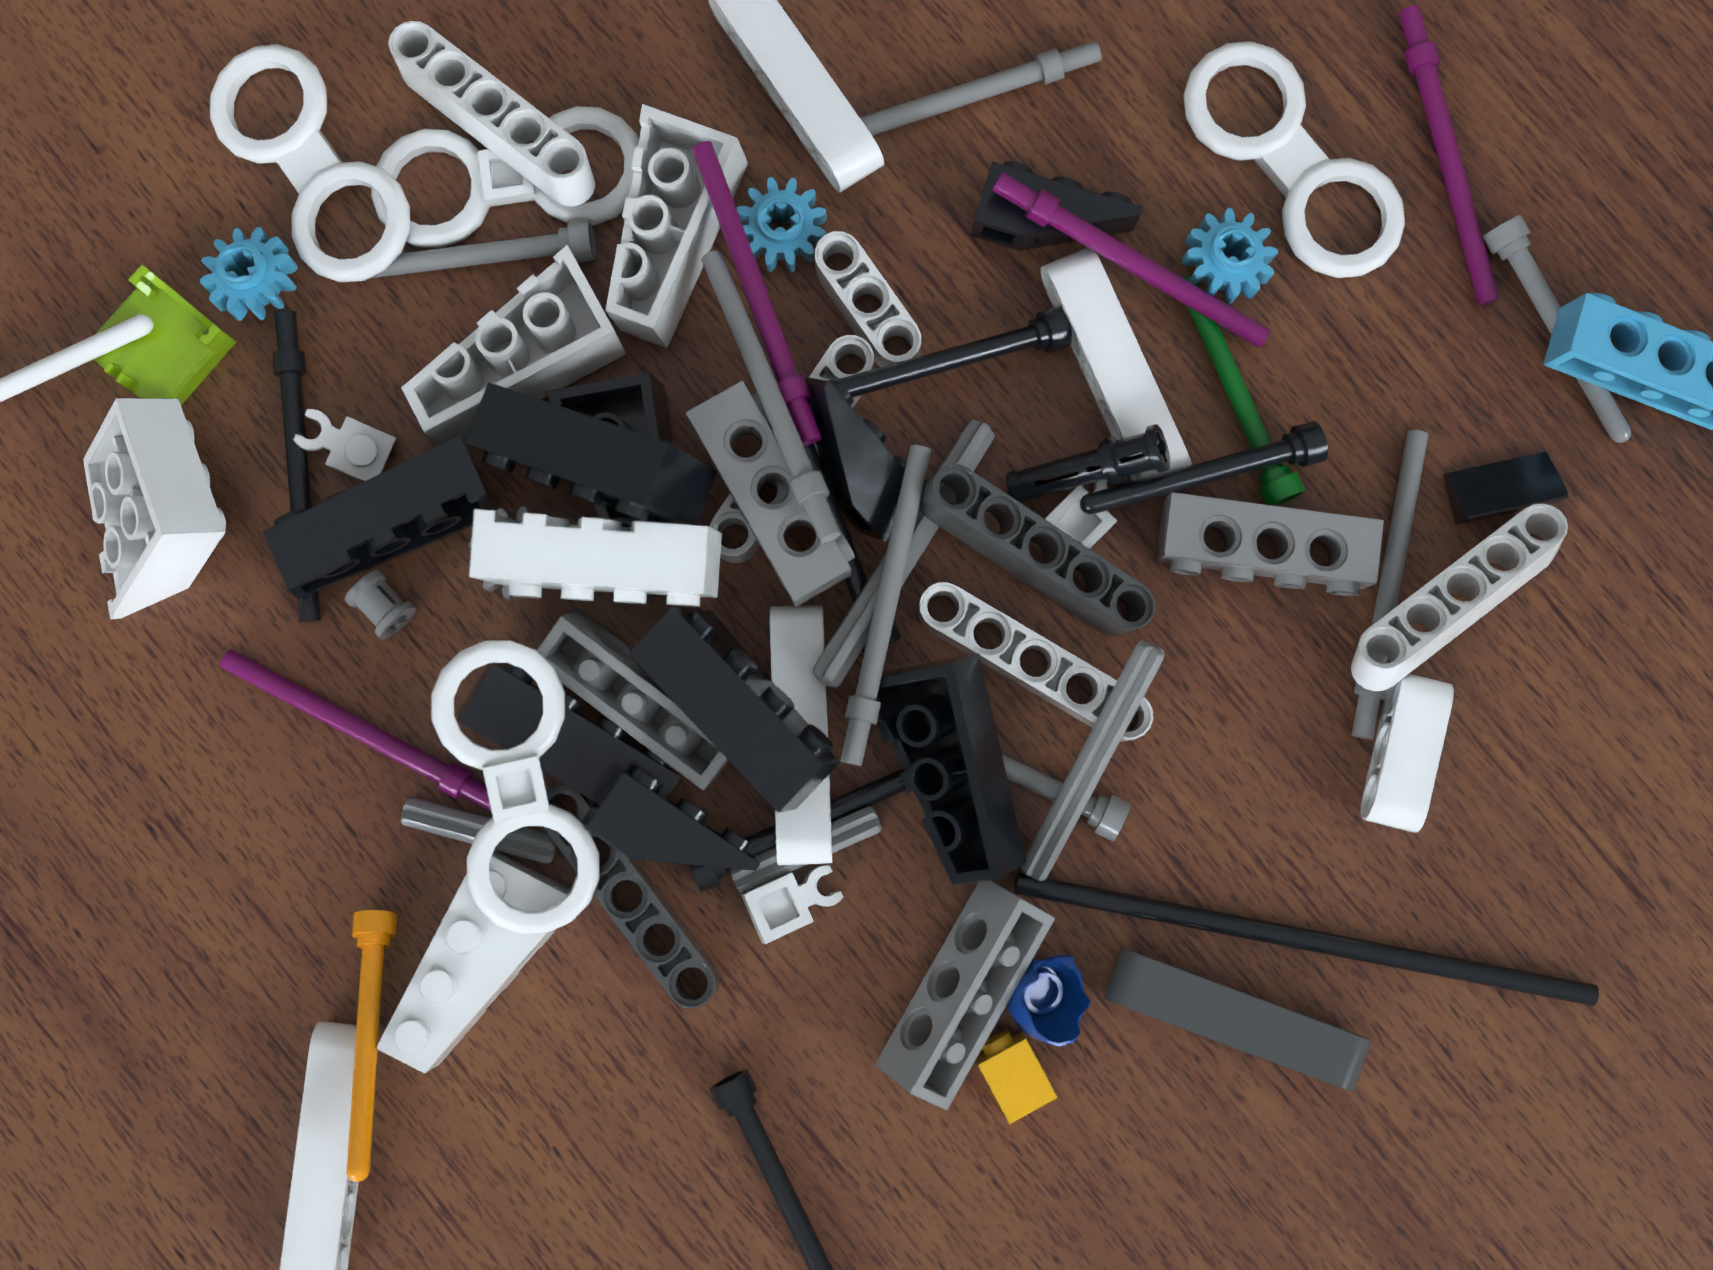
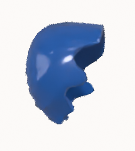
(1050, 1000)

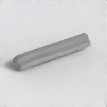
(465, 825)
(844, 833)

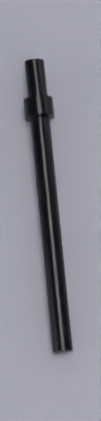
(290, 365)

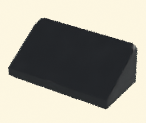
(1503, 487)

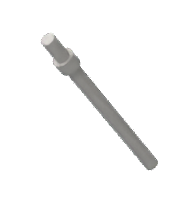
(1047, 68)
(808, 484)
(1392, 568)
(863, 707)

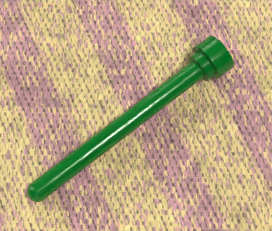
(1277, 481)

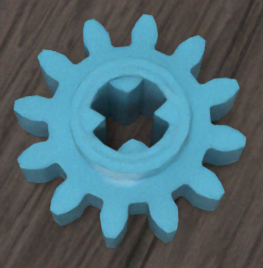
(782, 206)
(1218, 240)
(249, 274)

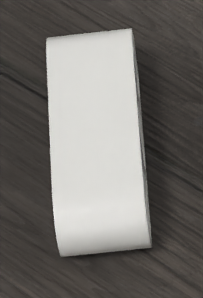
(865, 279)
(1407, 753)

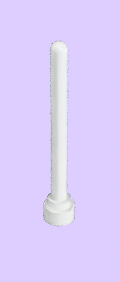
(75, 355)

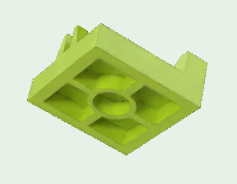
(175, 353)

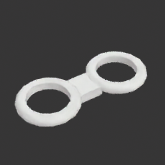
(1294, 159)
(309, 163)
(499, 184)
(515, 787)

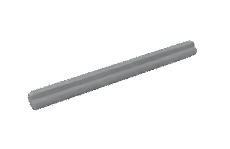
(855, 627)

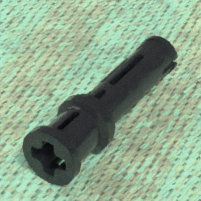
(1114, 465)

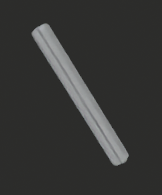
(1092, 759)

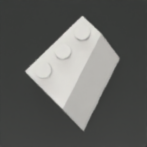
(152, 501)

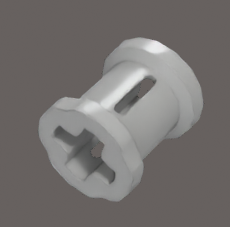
(380, 604)

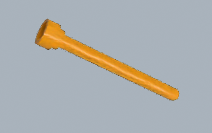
(373, 935)

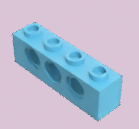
(1584, 350)

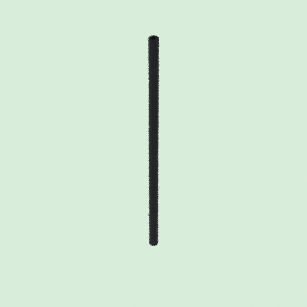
(1308, 939)

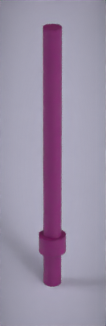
(1422, 61)
(1044, 209)
(791, 385)
(451, 778)

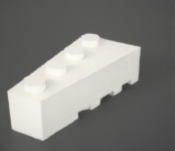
(666, 224)
(530, 345)
(596, 557)
(467, 966)

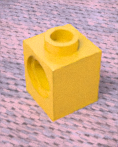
(1014, 1075)

